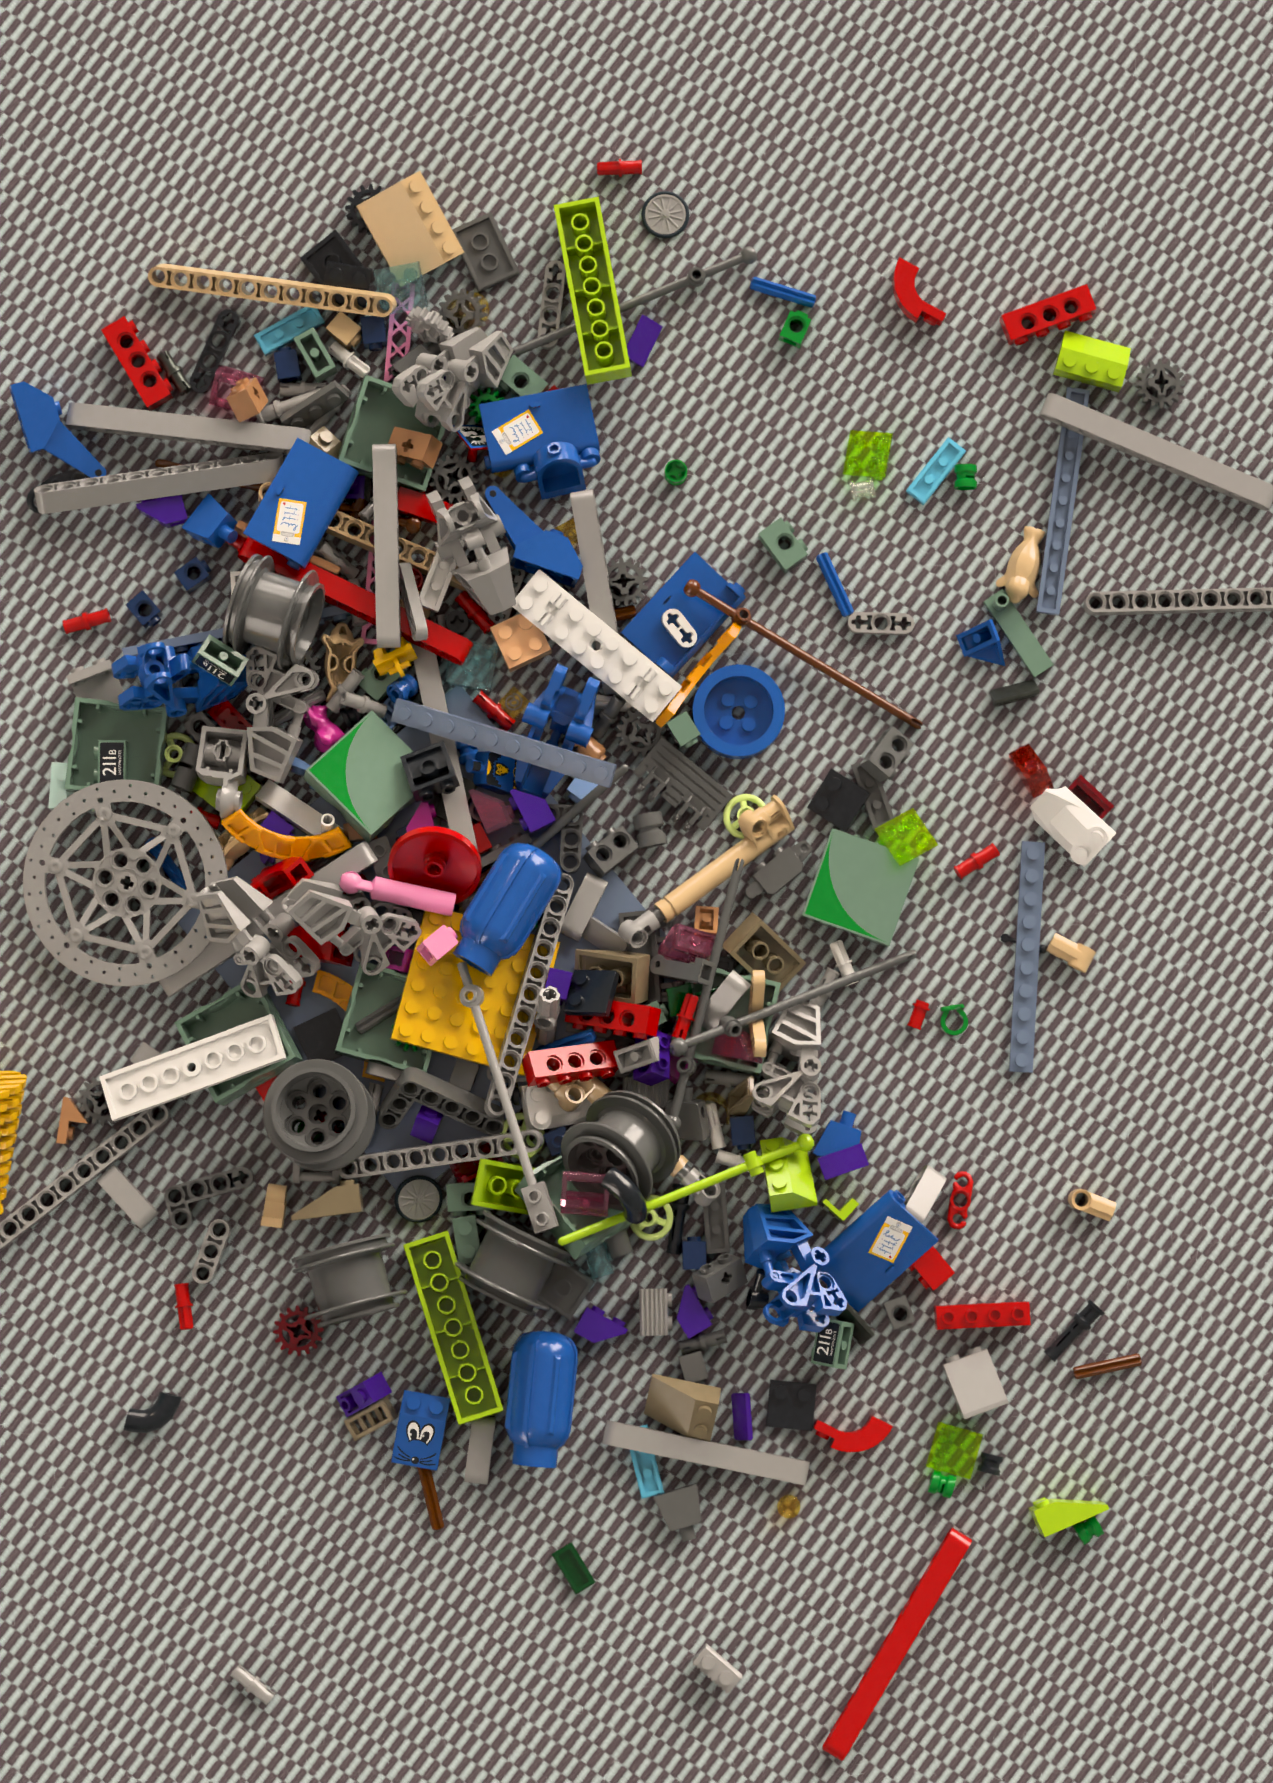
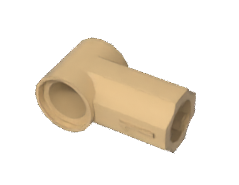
(1075, 954)
(1093, 1204)

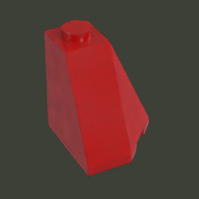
(326, 952)

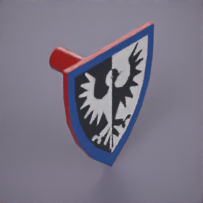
(474, 438)

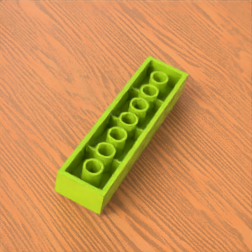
(592, 290)
(453, 1328)

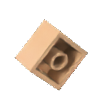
(520, 642)

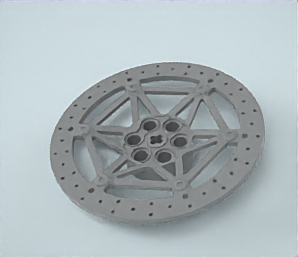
(131, 870)

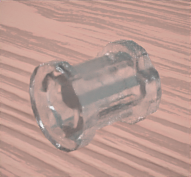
(862, 489)

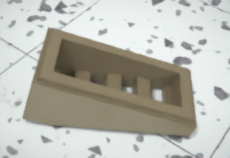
(741, 1097)
(388, 1410)

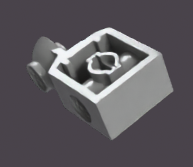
(224, 763)

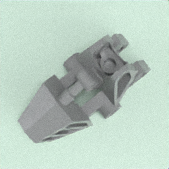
(467, 362)
(490, 577)
(272, 747)
(228, 909)
(325, 912)
(798, 1039)

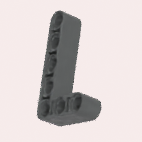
(571, 828)
(440, 1096)

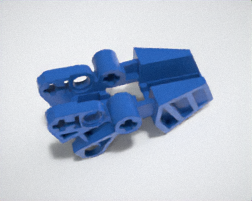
(159, 669)
(571, 716)
(767, 1247)

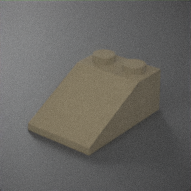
(760, 948)
(631, 966)
(337, 1201)
(683, 1406)

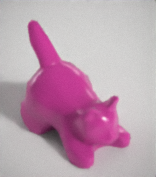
(325, 731)

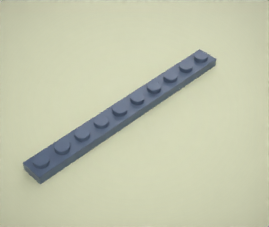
(1061, 513)
(185, 642)
(503, 742)
(1026, 957)

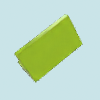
(844, 1211)

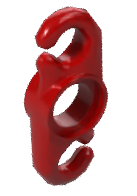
(952, 1208)

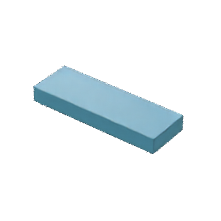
(285, 330)
(935, 471)
(646, 1473)

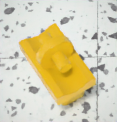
(395, 660)

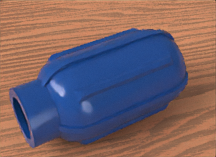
(507, 906)
(540, 1397)

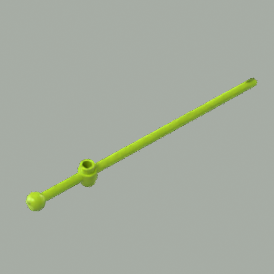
(752, 1164)

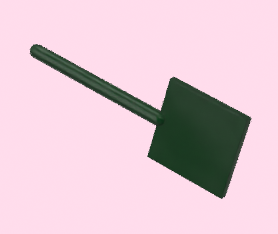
(677, 994)

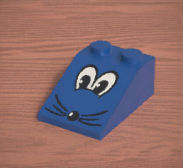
(420, 1430)

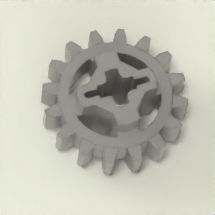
(429, 325)

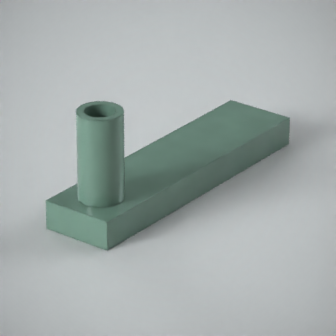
(1018, 633)

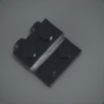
(430, 772)

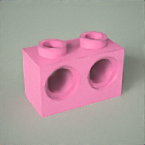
(438, 944)

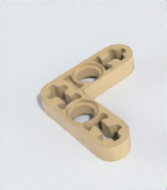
(756, 1003)

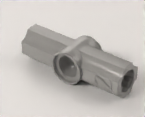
(547, 1015)

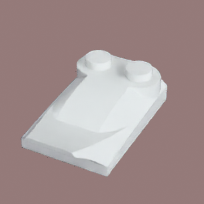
(1071, 824)
(543, 1110)

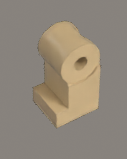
(274, 1206)

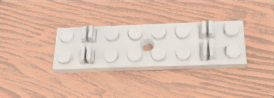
(614, 663)
(216, 1061)

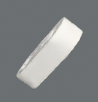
(683, 624)

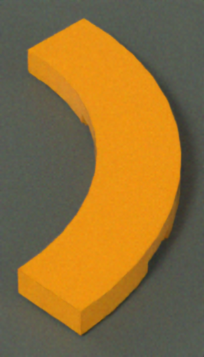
(697, 672)
(284, 846)
(339, 992)

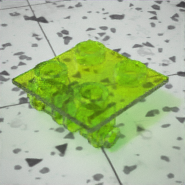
(867, 454)
(905, 837)
(954, 1450)

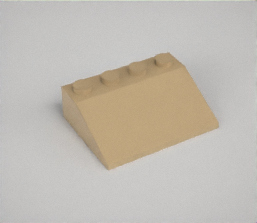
(410, 225)

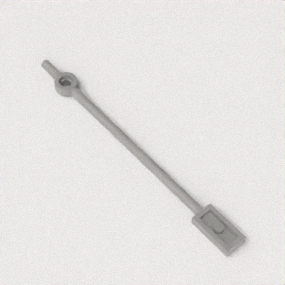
(535, 1194)

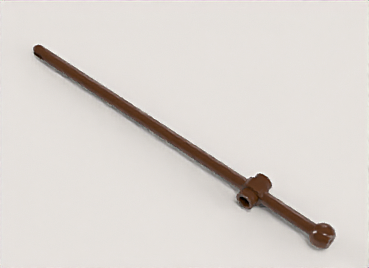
(412, 523)
(743, 618)

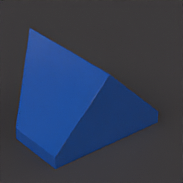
(982, 643)

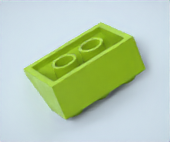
(1092, 361)
(788, 1178)

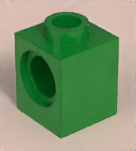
(795, 338)

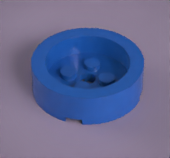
(743, 688)

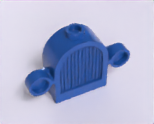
(558, 469)

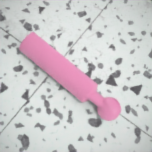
(400, 893)

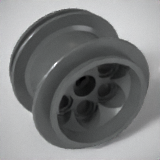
(273, 611)
(302, 1082)
(624, 1134)
(512, 1264)
(349, 1280)

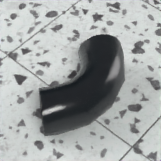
(627, 1194)
(154, 1417)

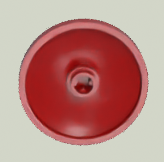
(436, 860)

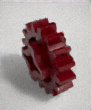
(294, 1341)

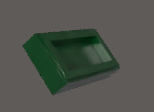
(573, 1568)

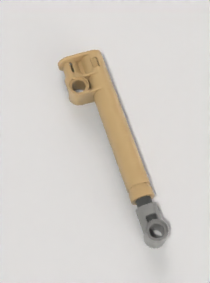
(760, 831)
(596, 1089)

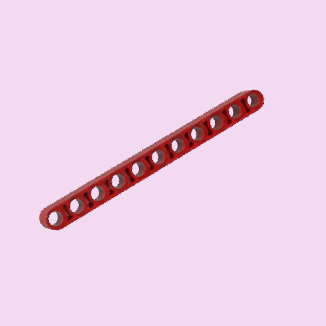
(363, 604)
(896, 1644)

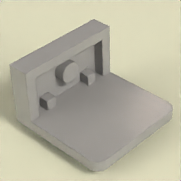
(95, 681)

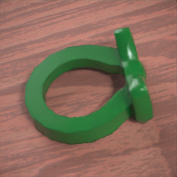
(959, 1008)

